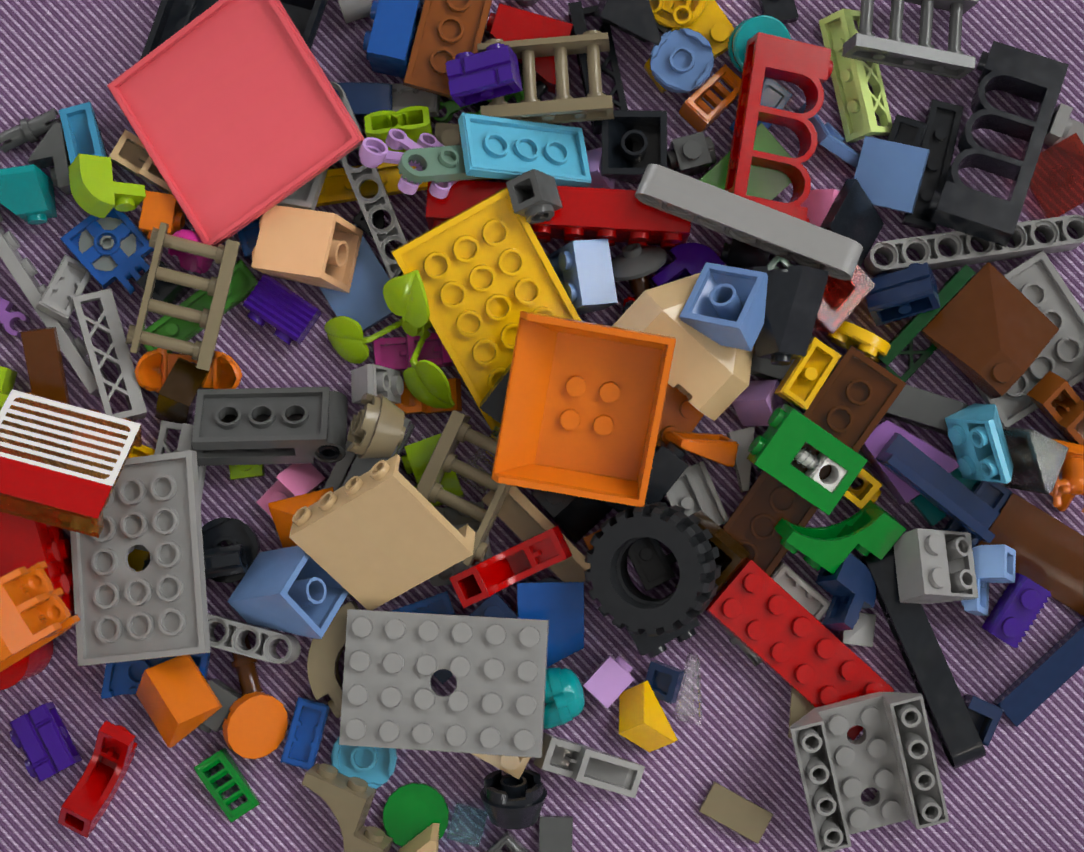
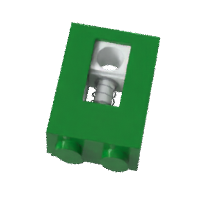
(783, 442)

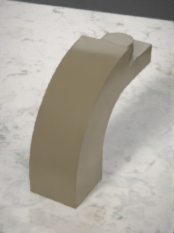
(324, 660)

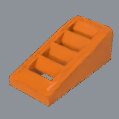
(697, 112)
(707, 445)

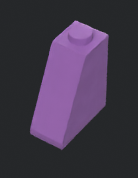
(876, 442)

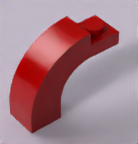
(510, 566)
(100, 779)

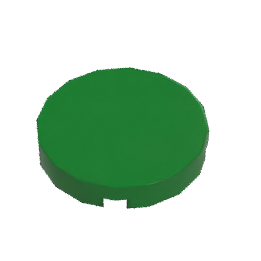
(412, 810)

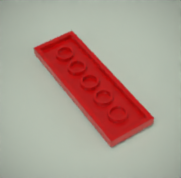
(792, 640)

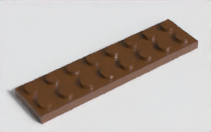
(847, 408)

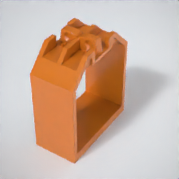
(30, 613)

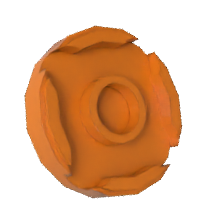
(255, 725)

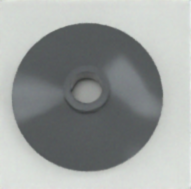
(637, 261)

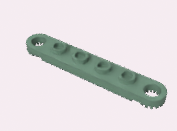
(438, 164)

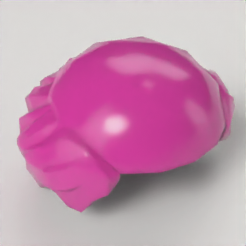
(190, 261)

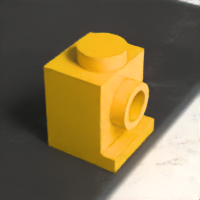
(866, 491)

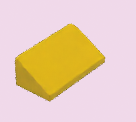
(808, 374)

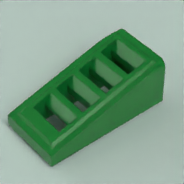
(217, 792)

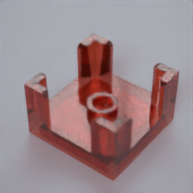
(841, 299)

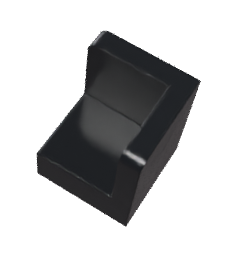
(164, 290)

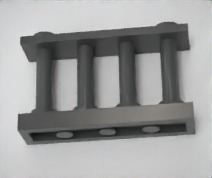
(909, 56)

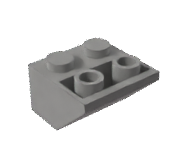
(935, 566)

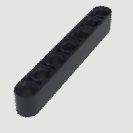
(926, 666)

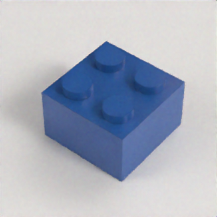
(392, 35)

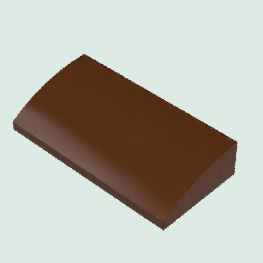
(1044, 550)

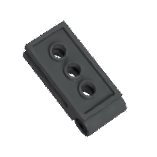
(269, 426)

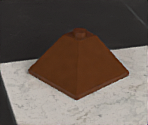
(990, 331)

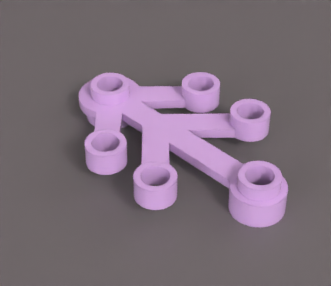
(375, 152)

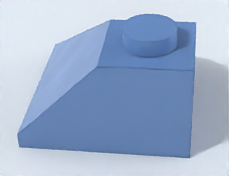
(728, 305)

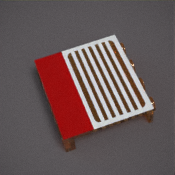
(61, 461)

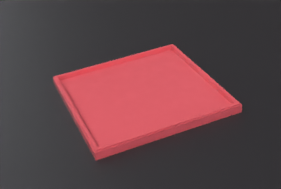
(235, 114)

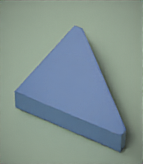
(833, 140)

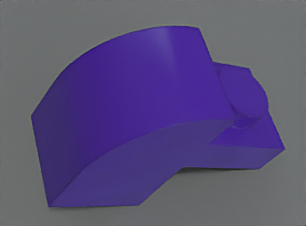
(688, 260)

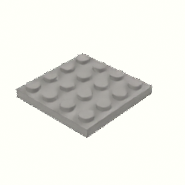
(1063, 354)

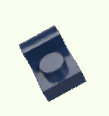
(851, 589)

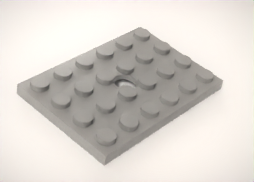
(165, 605)
(496, 695)

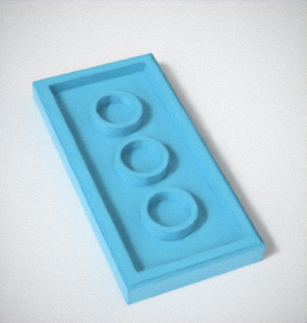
(511, 147)

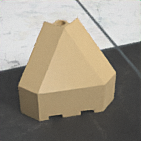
(700, 367)

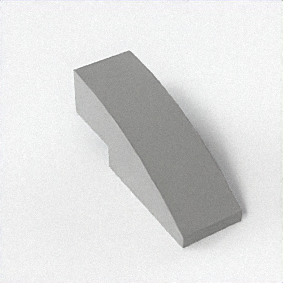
(589, 766)

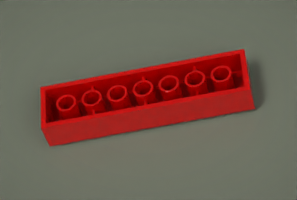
(584, 216)

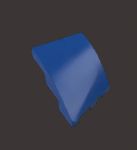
(563, 607)

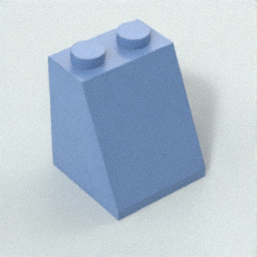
(288, 593)

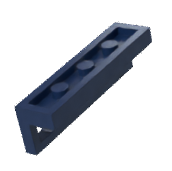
(938, 487)

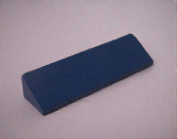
(1044, 677)

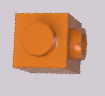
(160, 208)

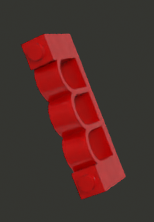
(790, 62)

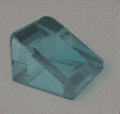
(467, 825)

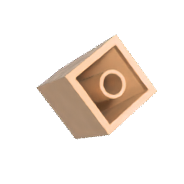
(307, 247)

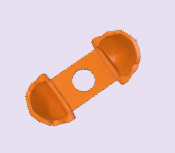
(157, 364)

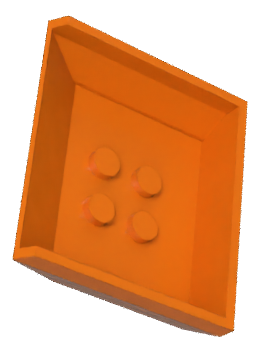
(582, 409)

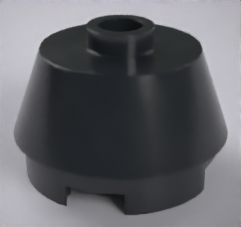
(513, 801)

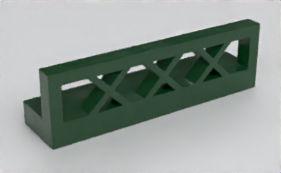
(918, 322)

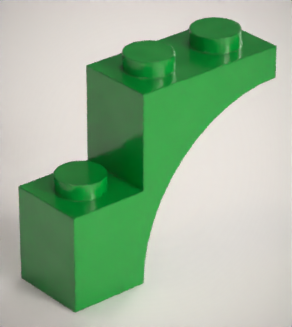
(829, 546)

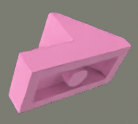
(291, 482)

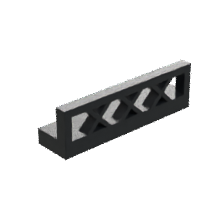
(577, 18)

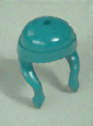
(562, 697)

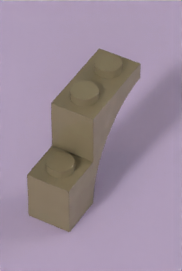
(350, 802)

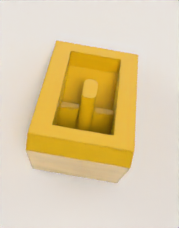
(643, 718)

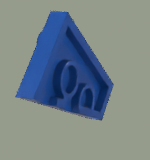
(126, 676)

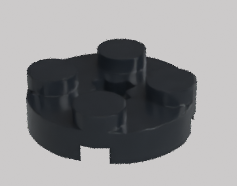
(233, 532)

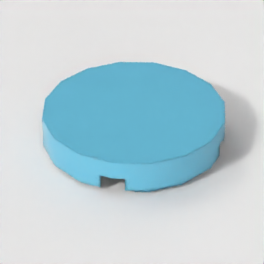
(368, 763)

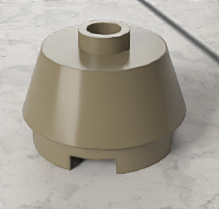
(376, 428)

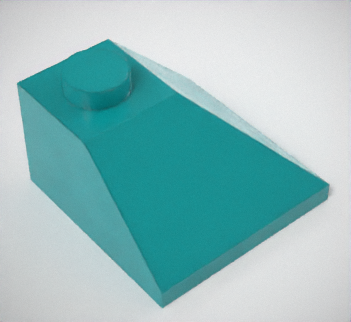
(28, 193)

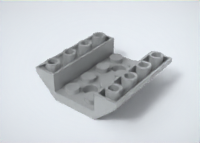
(889, 756)

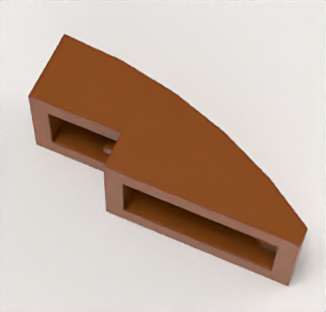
(1060, 406)

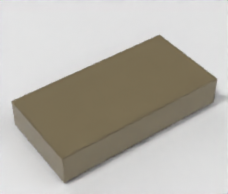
(735, 812)

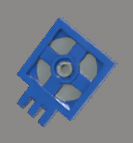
(109, 249)

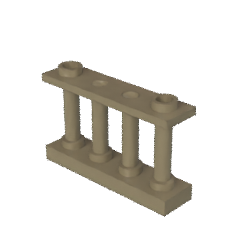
(563, 107)
(208, 319)
(445, 460)

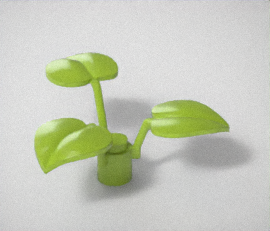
(405, 298)

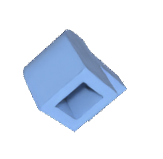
(992, 565)

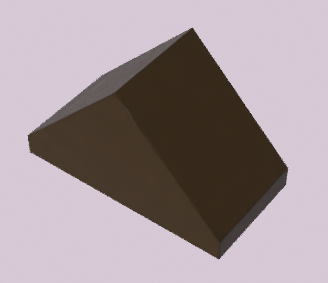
(179, 392)

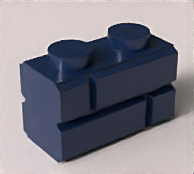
(903, 294)

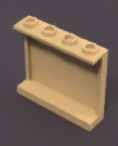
(379, 535)

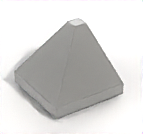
(862, 632)

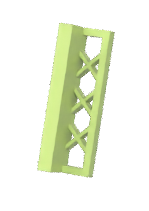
(850, 81)

